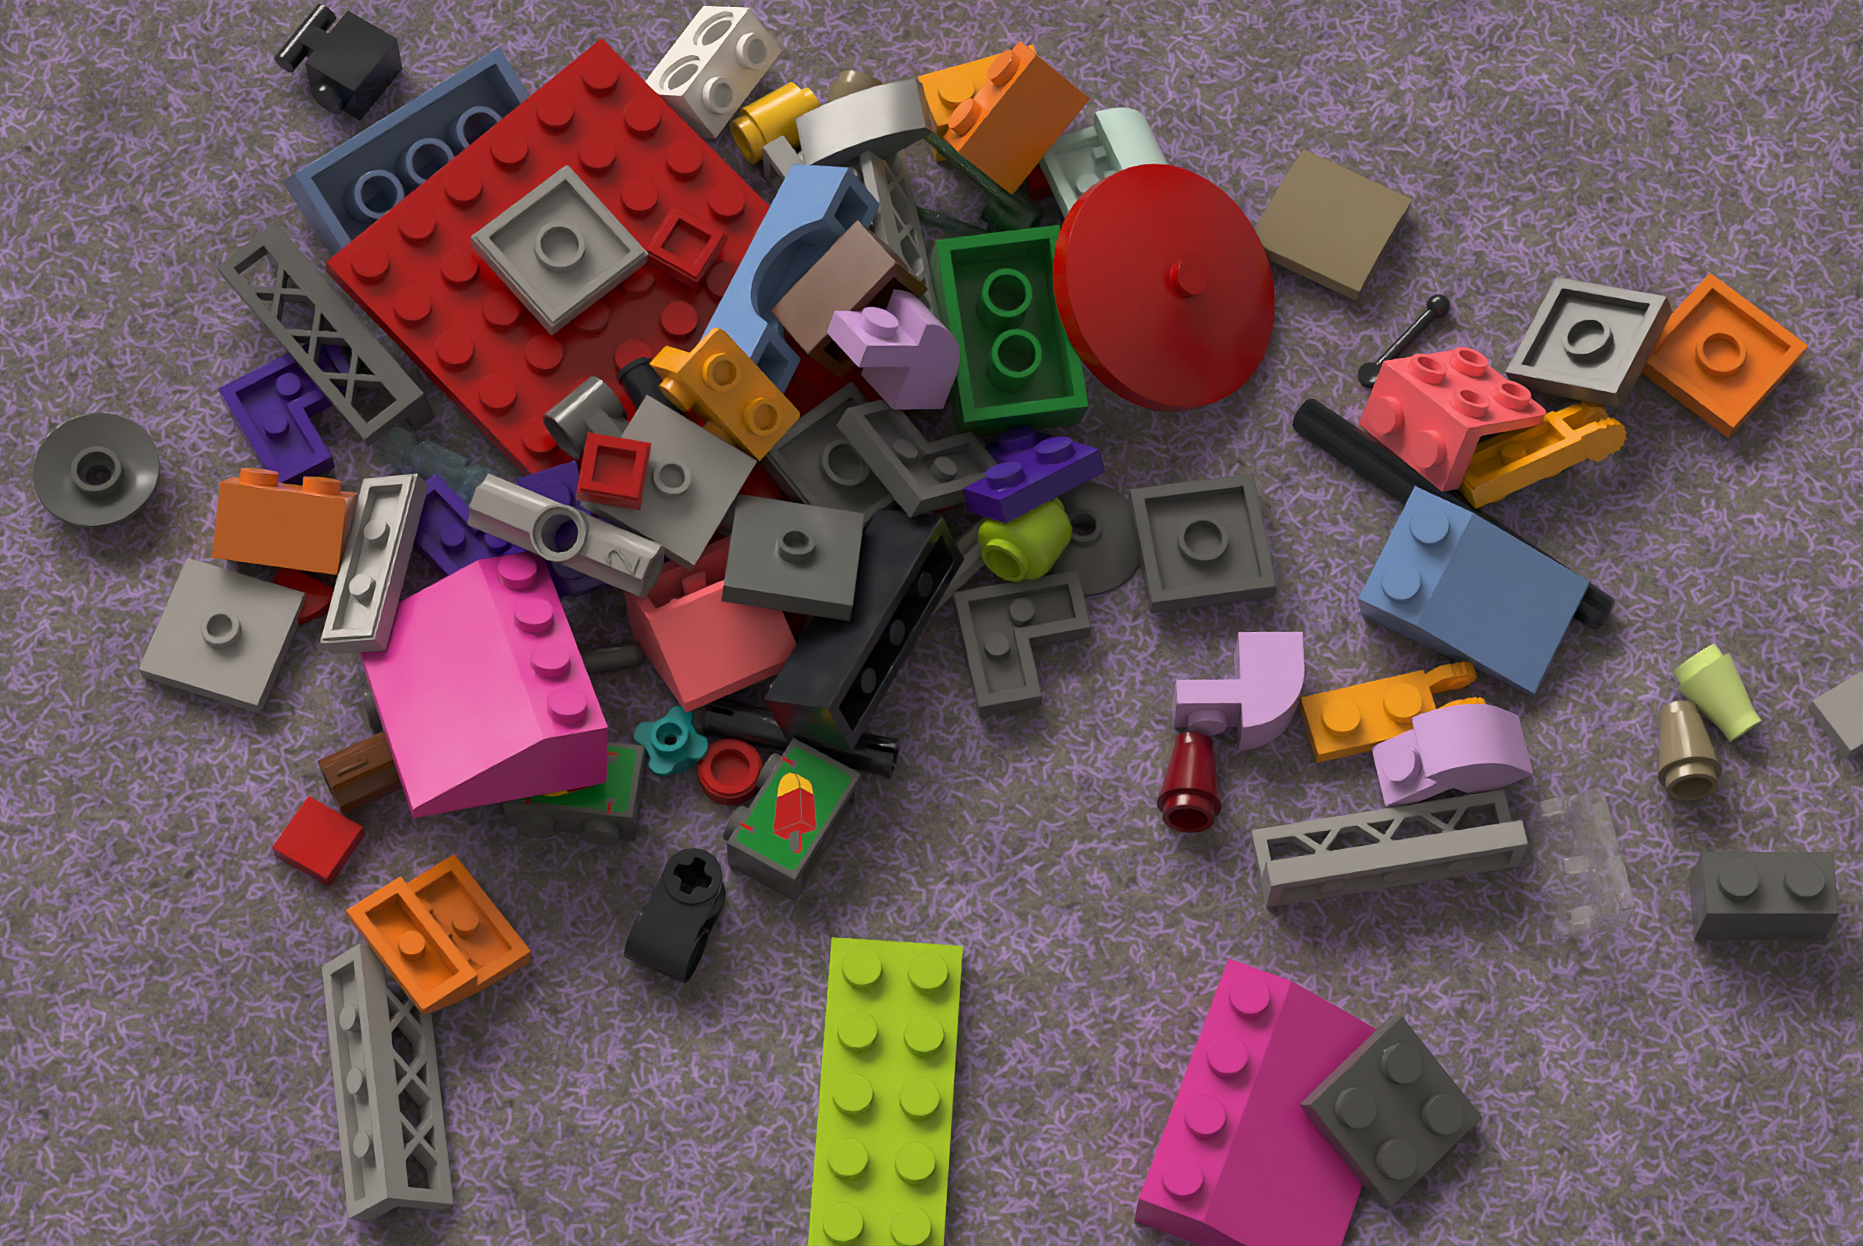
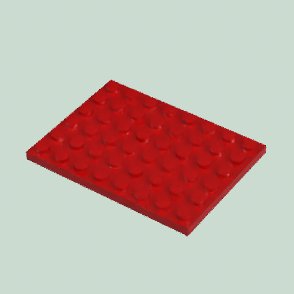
(481, 341)

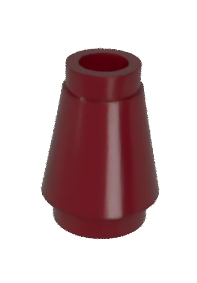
(1190, 785)

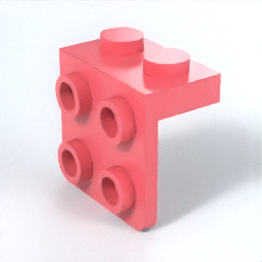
(1439, 406)

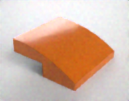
(439, 935)

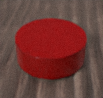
(730, 771)

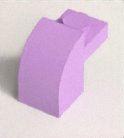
(902, 350)
(1257, 701)
(1452, 747)

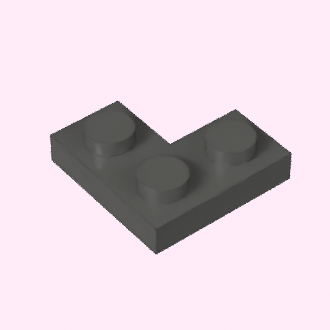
(915, 472)
(1001, 627)

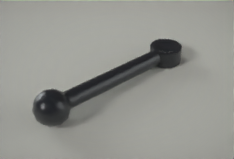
(1437, 307)

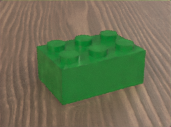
(1009, 333)

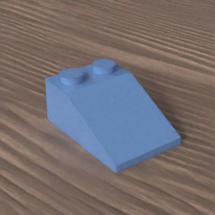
(1472, 592)

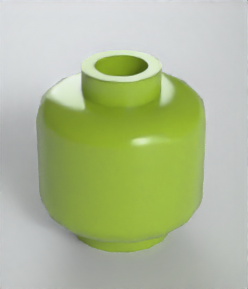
(1026, 544)

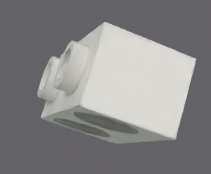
(714, 67)

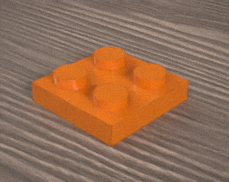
(1722, 355)

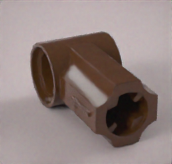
(360, 773)

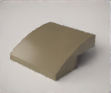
(1330, 224)

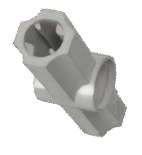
(600, 548)

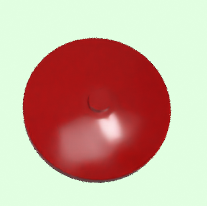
(1163, 288)

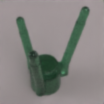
(1001, 212)

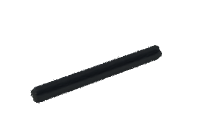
(1399, 479)

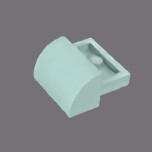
(1087, 156)

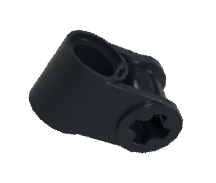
(676, 925)

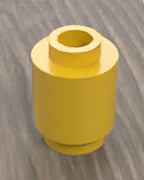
(770, 119)

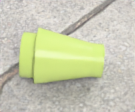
(1718, 691)

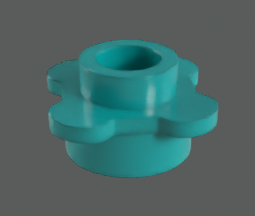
(677, 757)

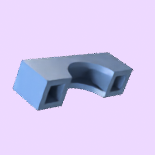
(799, 228)

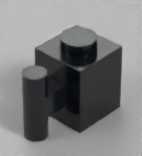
(344, 66)

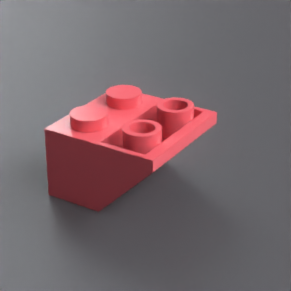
(703, 643)

